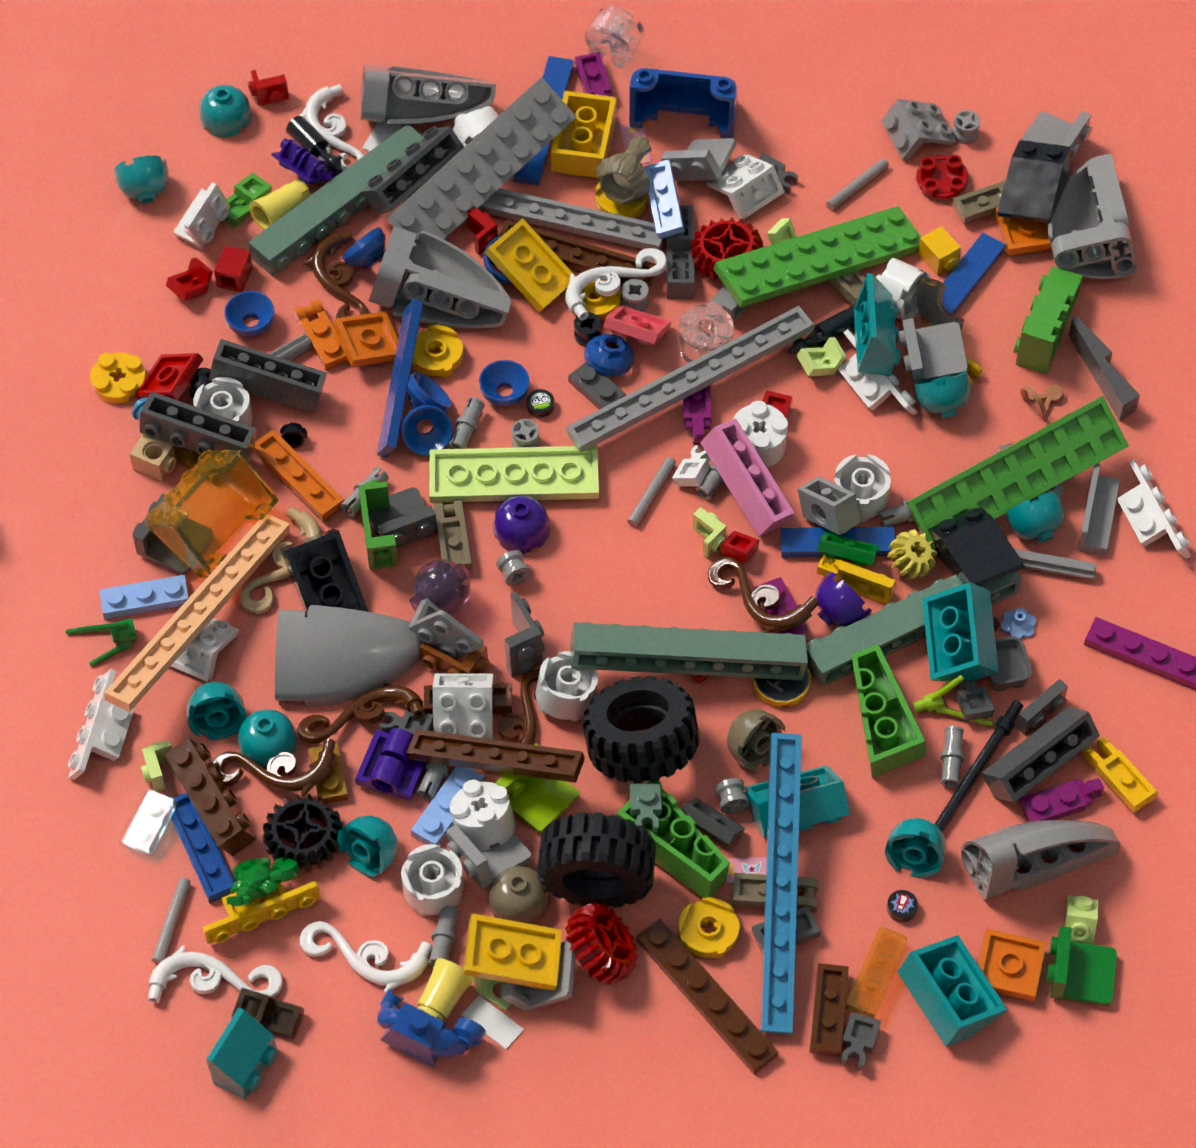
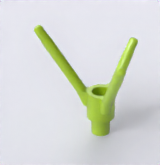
(935, 702)

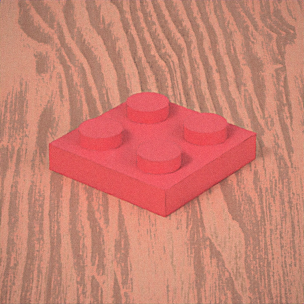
(641, 325)

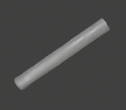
(857, 184)
(651, 492)
(171, 920)

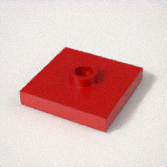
(170, 375)

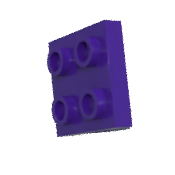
(388, 766)

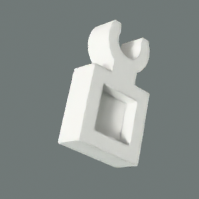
(693, 470)

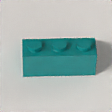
(875, 329)
(960, 633)
(821, 799)
(951, 990)

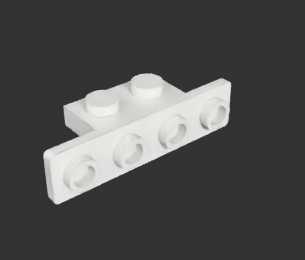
(872, 387)
(1148, 514)
(103, 730)

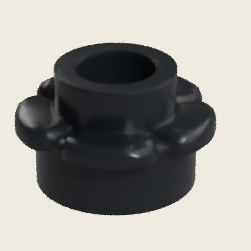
(293, 434)

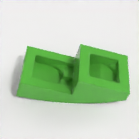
(244, 192)

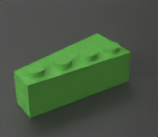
(1047, 319)
(887, 720)
(684, 849)

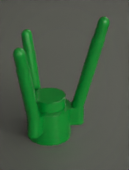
(120, 631)

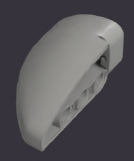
(420, 95)
(1092, 224)
(442, 276)
(339, 654)
(997, 855)

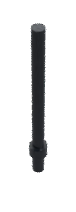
(1002, 728)

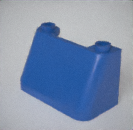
(683, 93)

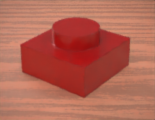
(779, 401)
(739, 546)

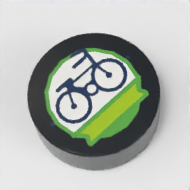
(540, 403)

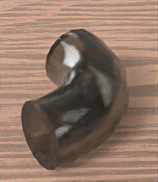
(931, 304)

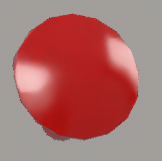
(942, 176)

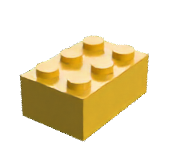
(587, 138)

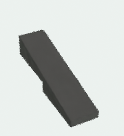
(679, 260)
(1097, 357)

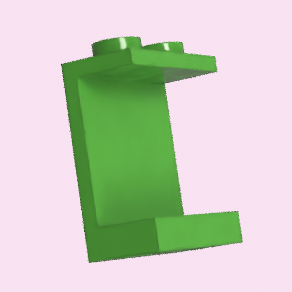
(381, 549)

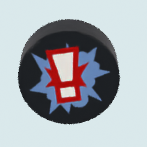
(902, 905)

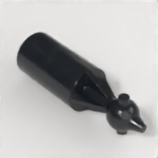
(308, 137)
(830, 327)

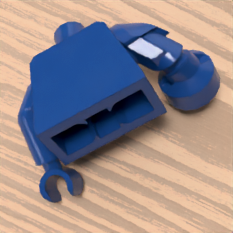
(423, 1034)

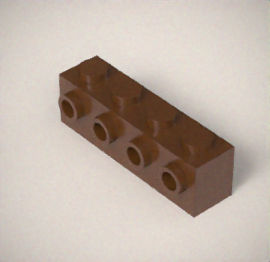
(211, 796)

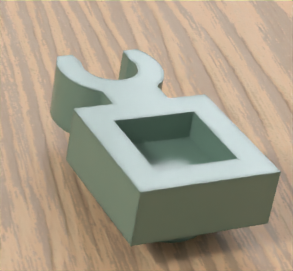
(646, 804)

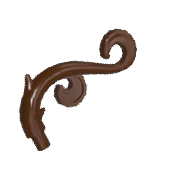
(341, 269)
(764, 592)
(358, 708)
(528, 721)
(284, 760)

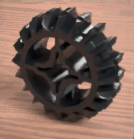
(290, 821)

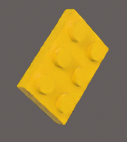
(530, 265)
(512, 952)

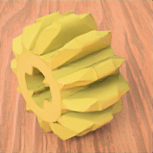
(912, 554)

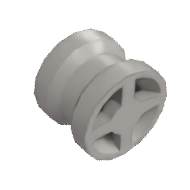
(963, 120)
(630, 294)
(527, 429)
(513, 567)
(732, 795)

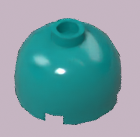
(224, 111)
(143, 178)
(944, 394)
(1037, 518)
(215, 710)
(266, 735)
(369, 844)
(916, 847)

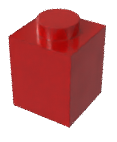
(233, 269)

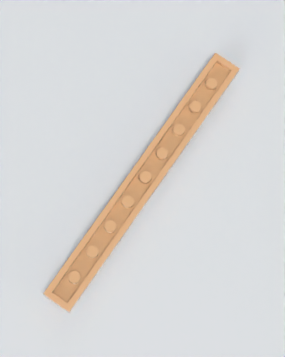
(196, 613)

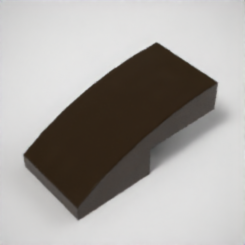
(270, 1013)

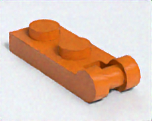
(322, 334)

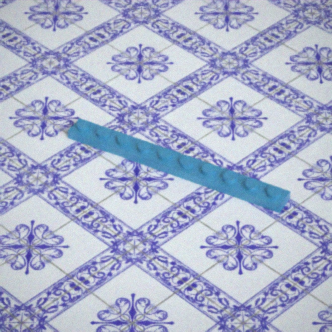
(781, 884)

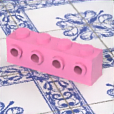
(747, 477)

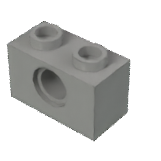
(829, 505)

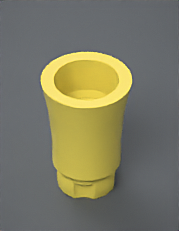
(278, 203)
(444, 989)

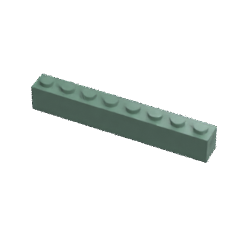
(327, 207)
(891, 628)
(688, 651)

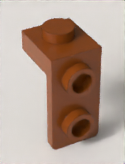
(474, 663)

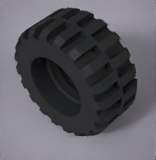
(647, 753)
(596, 859)

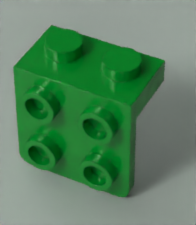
(1081, 970)

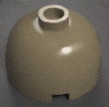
(751, 736)
(518, 895)

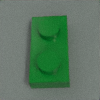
(839, 546)

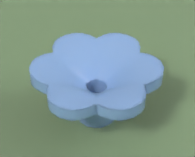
(1018, 623)

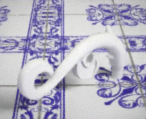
(335, 121)
(610, 273)
(370, 949)
(208, 984)

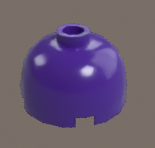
(521, 524)
(839, 602)

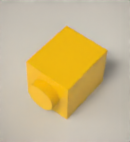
(939, 251)

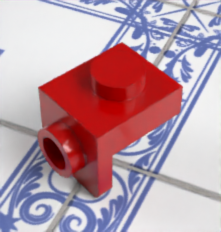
(269, 89)
(483, 227)
(191, 282)

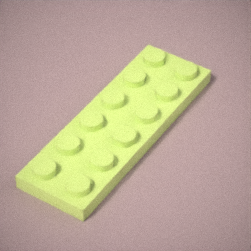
(513, 472)

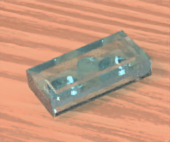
(149, 823)

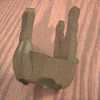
(623, 175)

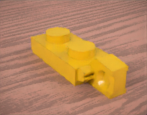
(862, 581)

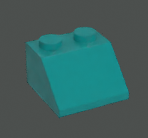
(241, 1055)

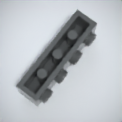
(412, 169)
(269, 375)
(193, 427)
(1040, 754)

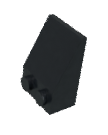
(1035, 181)
(975, 548)
(323, 572)

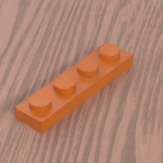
(298, 475)

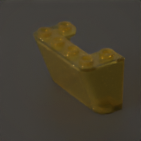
(210, 507)

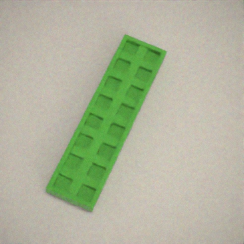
(818, 256)
(1023, 468)

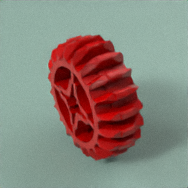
(722, 241)
(601, 943)

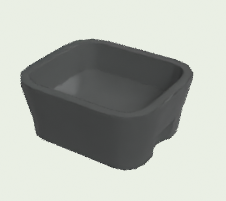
(1012, 664)

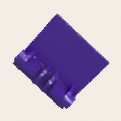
(303, 163)

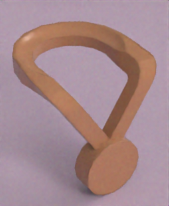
(1052, 395)

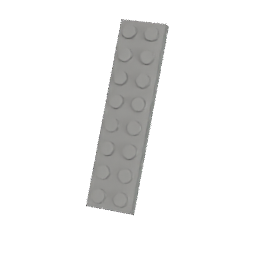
(485, 163)

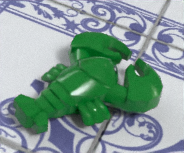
(257, 879)

